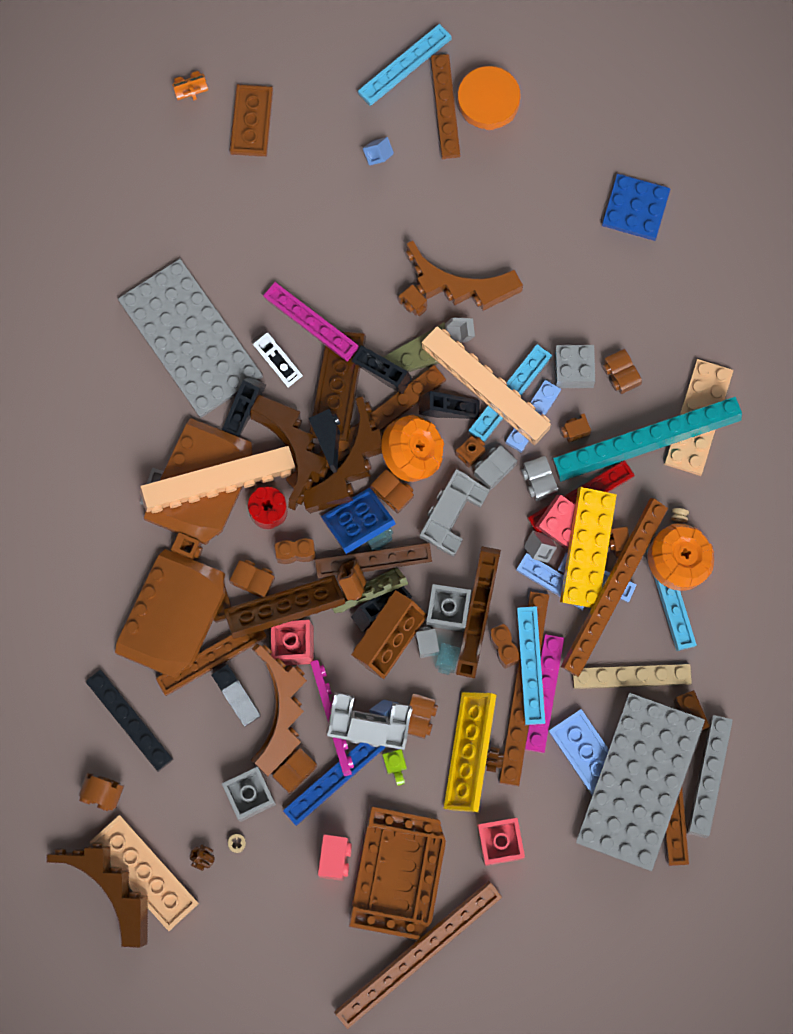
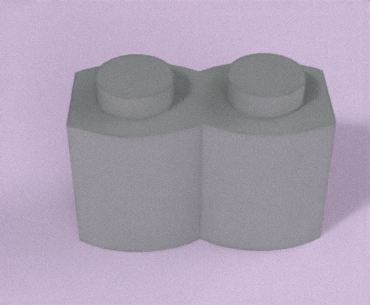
(494, 467)
(540, 478)

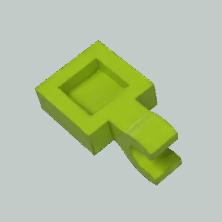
(395, 764)

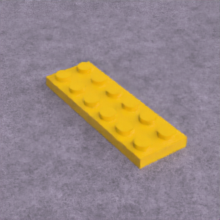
(588, 547)
(470, 752)

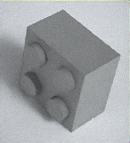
(575, 366)
(448, 608)
(248, 794)

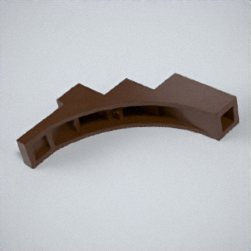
(286, 424)
(337, 488)
(478, 612)
(129, 907)

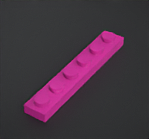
(311, 321)
(550, 665)
(325, 690)

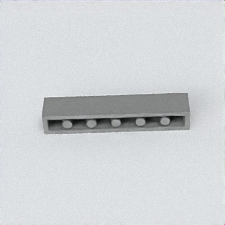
(709, 776)

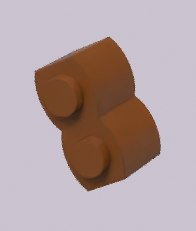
(622, 371)
(392, 491)
(300, 550)
(252, 579)
(351, 580)
(501, 641)
(421, 715)
(294, 770)

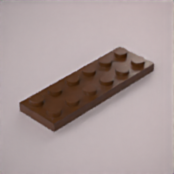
(338, 386)
(284, 607)

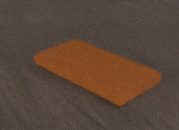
(251, 120)

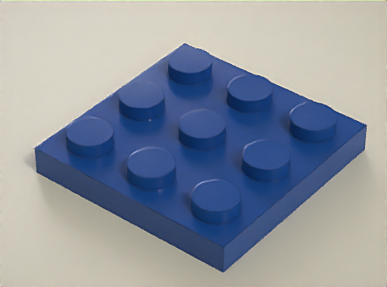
(636, 207)
(358, 520)

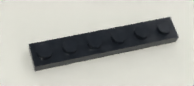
(129, 720)

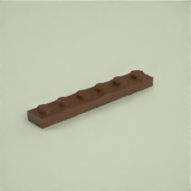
(376, 559)

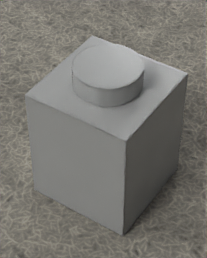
(427, 642)

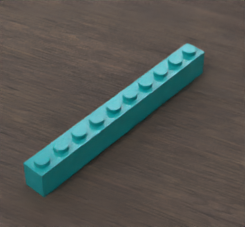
(648, 439)

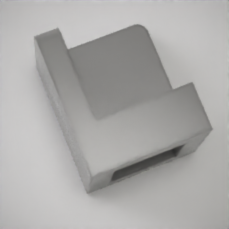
(460, 329)
(540, 546)

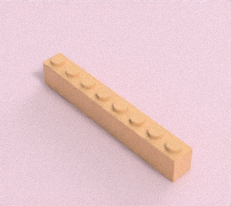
(486, 385)
(217, 479)

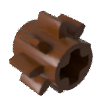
(494, 759)
(202, 857)

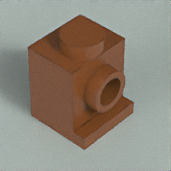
(413, 301)
(576, 429)
(470, 457)
(618, 540)
(182, 542)

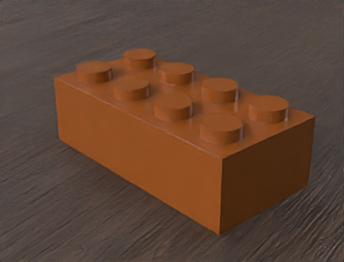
(389, 634)

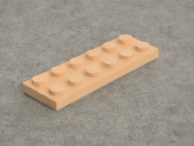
(706, 387)
(147, 873)

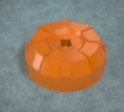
(489, 97)
(412, 448)
(681, 557)

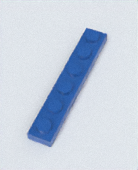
(330, 783)

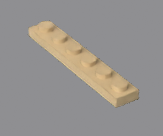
(633, 676)

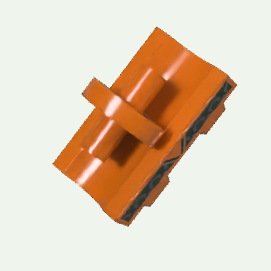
(191, 86)

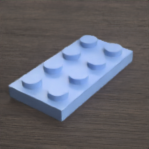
(581, 747)

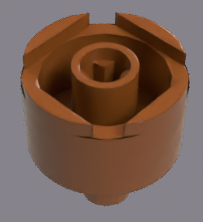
(100, 791)

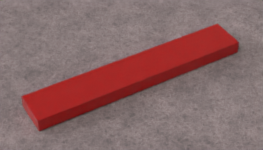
(604, 482)

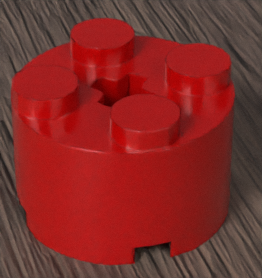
(262, 498)

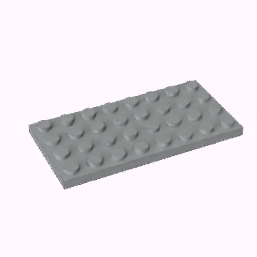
(189, 337)
(640, 781)

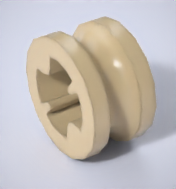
(679, 515)
(230, 843)

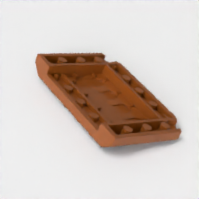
(198, 449)
(172, 614)
(398, 874)

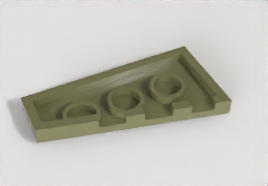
(411, 355)
(375, 587)

